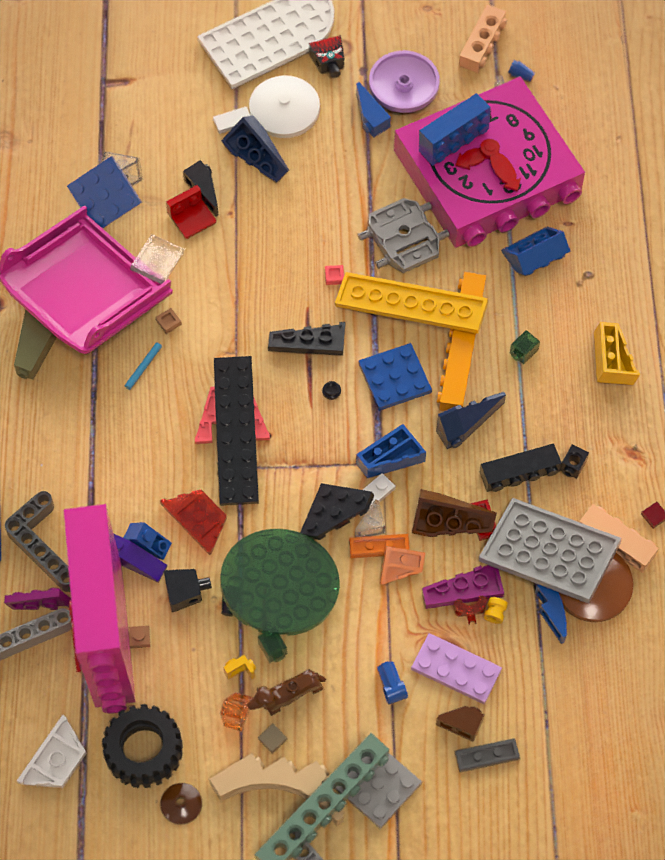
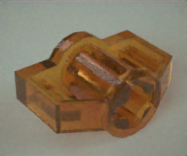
(235, 711)

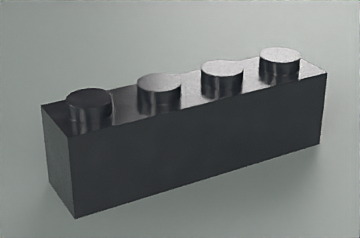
(520, 467)

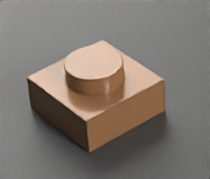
(168, 320)
(139, 637)

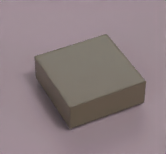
(272, 738)

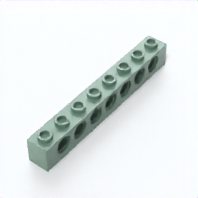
(368, 747)

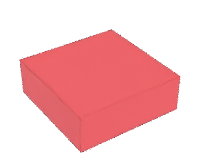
(334, 274)

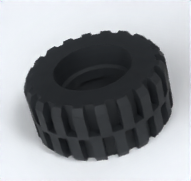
(138, 720)

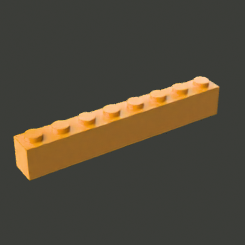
(459, 351)

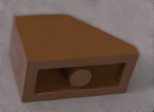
(462, 721)

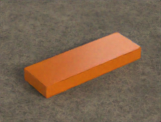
(375, 545)

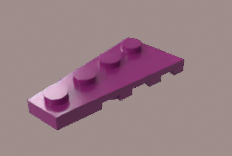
(466, 586)

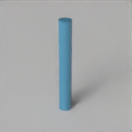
(143, 365)

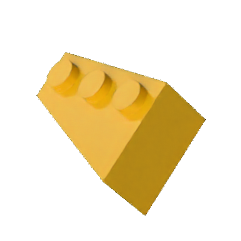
(612, 356)

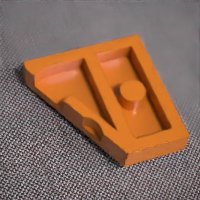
(400, 563)

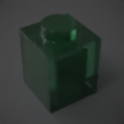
(524, 347)
(272, 647)

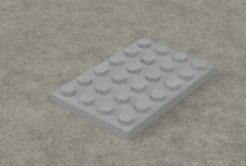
(550, 550)

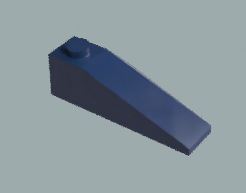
(253, 145)
(459, 423)

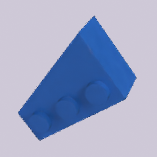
(391, 453)

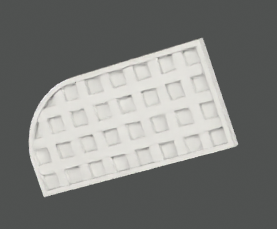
(267, 37)

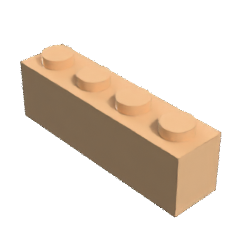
(633, 547)

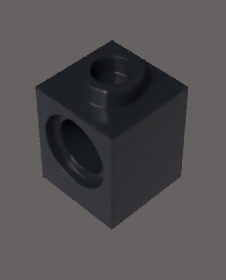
(574, 454)

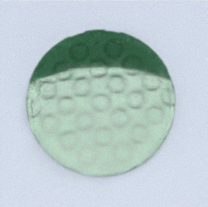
(279, 582)

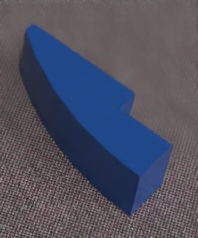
(553, 611)

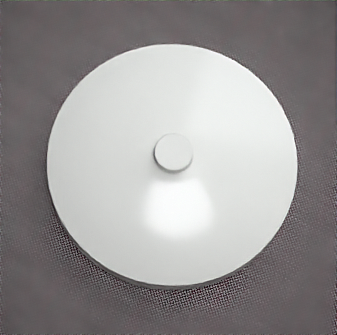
(285, 106)

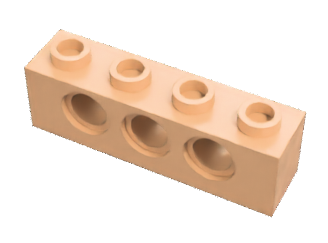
(482, 38)

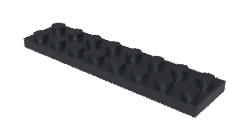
(236, 431)

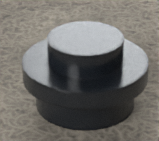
(331, 390)

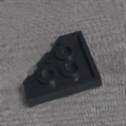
(334, 509)

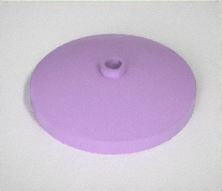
(404, 81)

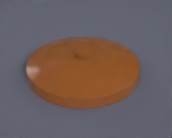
(609, 598)

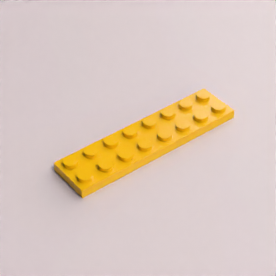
(412, 302)

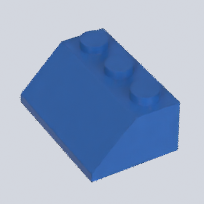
(536, 250)

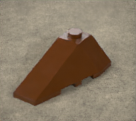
(445, 515)

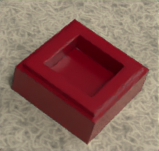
(654, 515)

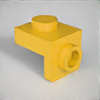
(236, 666)

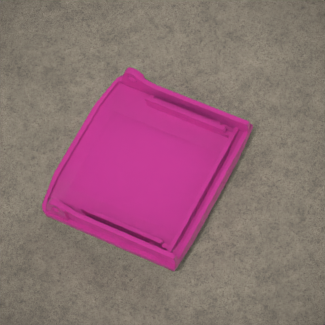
(79, 282)

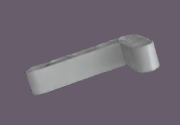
(33, 628)

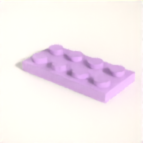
(456, 668)

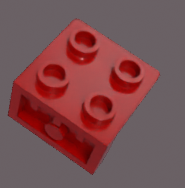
(190, 212)

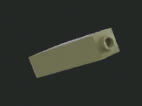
(33, 347)

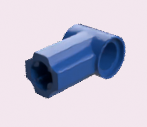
(393, 688)

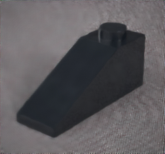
(201, 175)

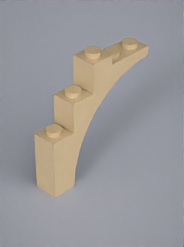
(249, 775)

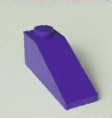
(139, 560)

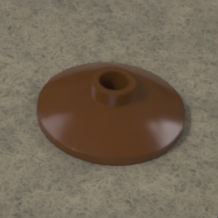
(181, 813)

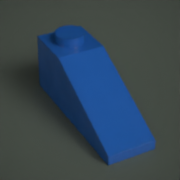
(373, 116)

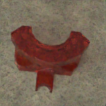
(462, 609)

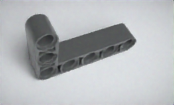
(37, 545)

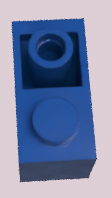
(148, 539)

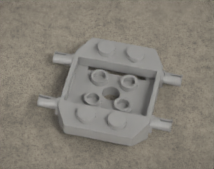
(385, 228)

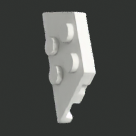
(55, 758)

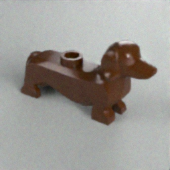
(286, 692)

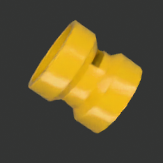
(495, 611)

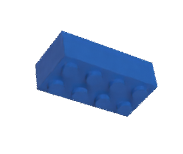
(454, 129)

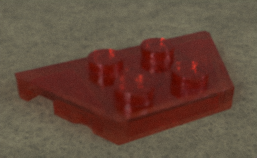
(198, 517)

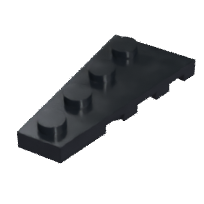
(319, 340)

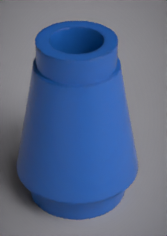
(519, 69)

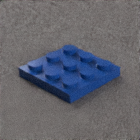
(104, 192)
(395, 376)

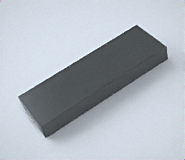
(487, 755)

